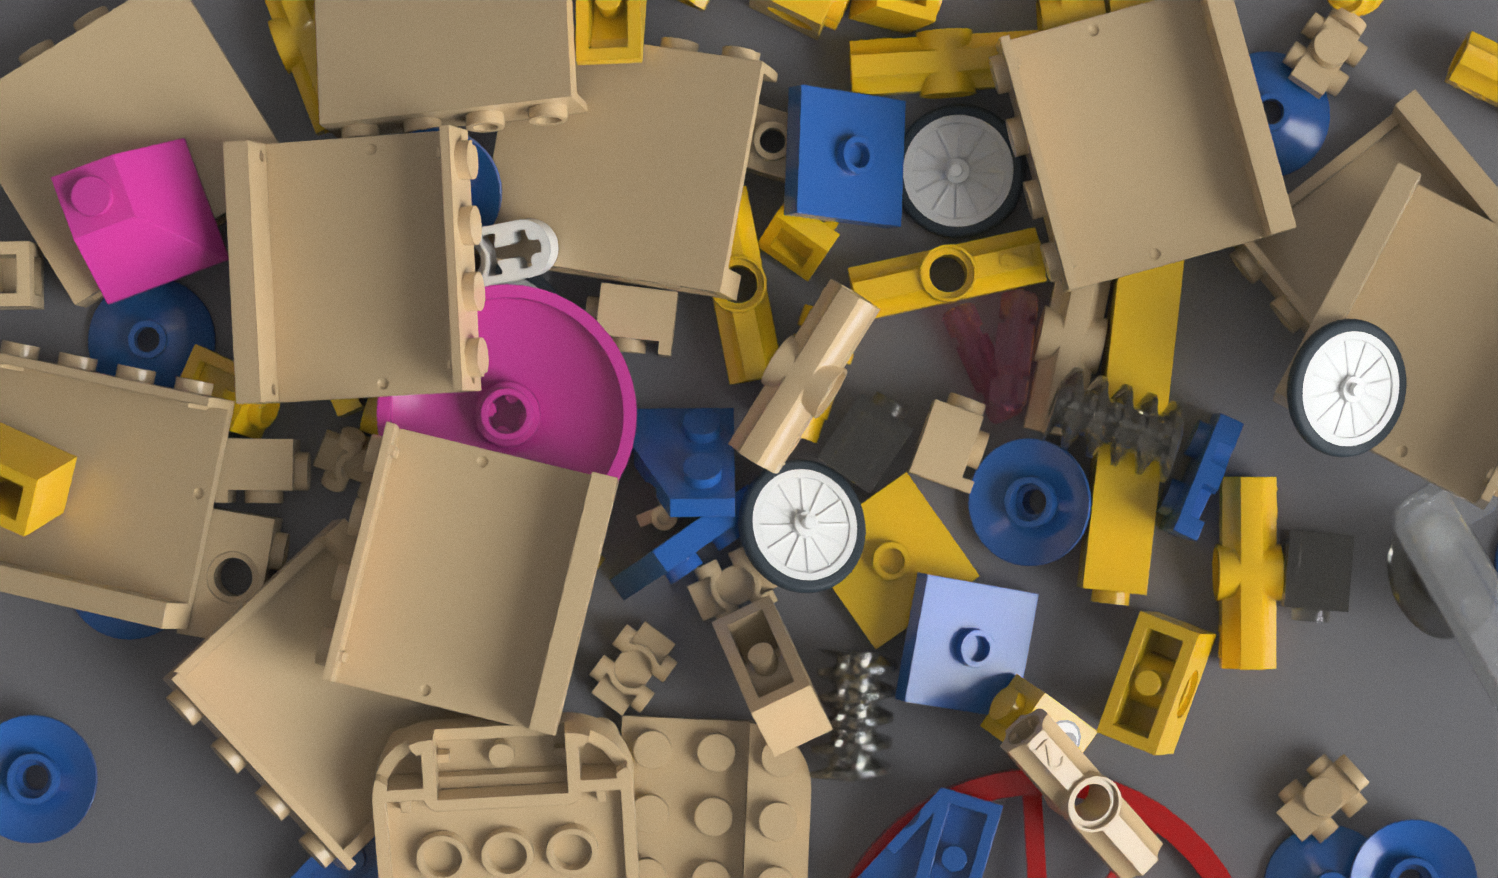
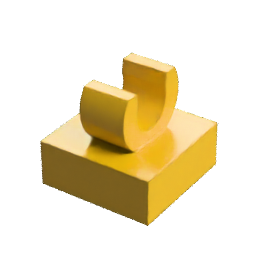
(798, 242)

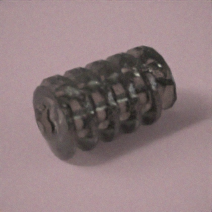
(1115, 422)
(855, 715)

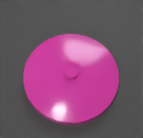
(549, 392)

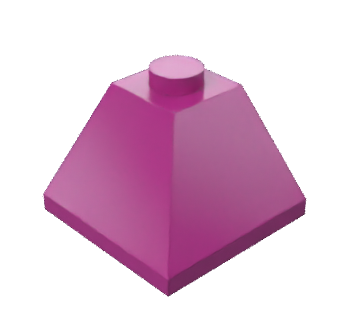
(141, 218)

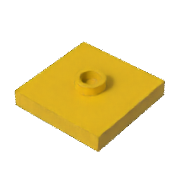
(899, 542)

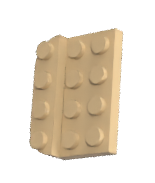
(716, 800)
(505, 801)

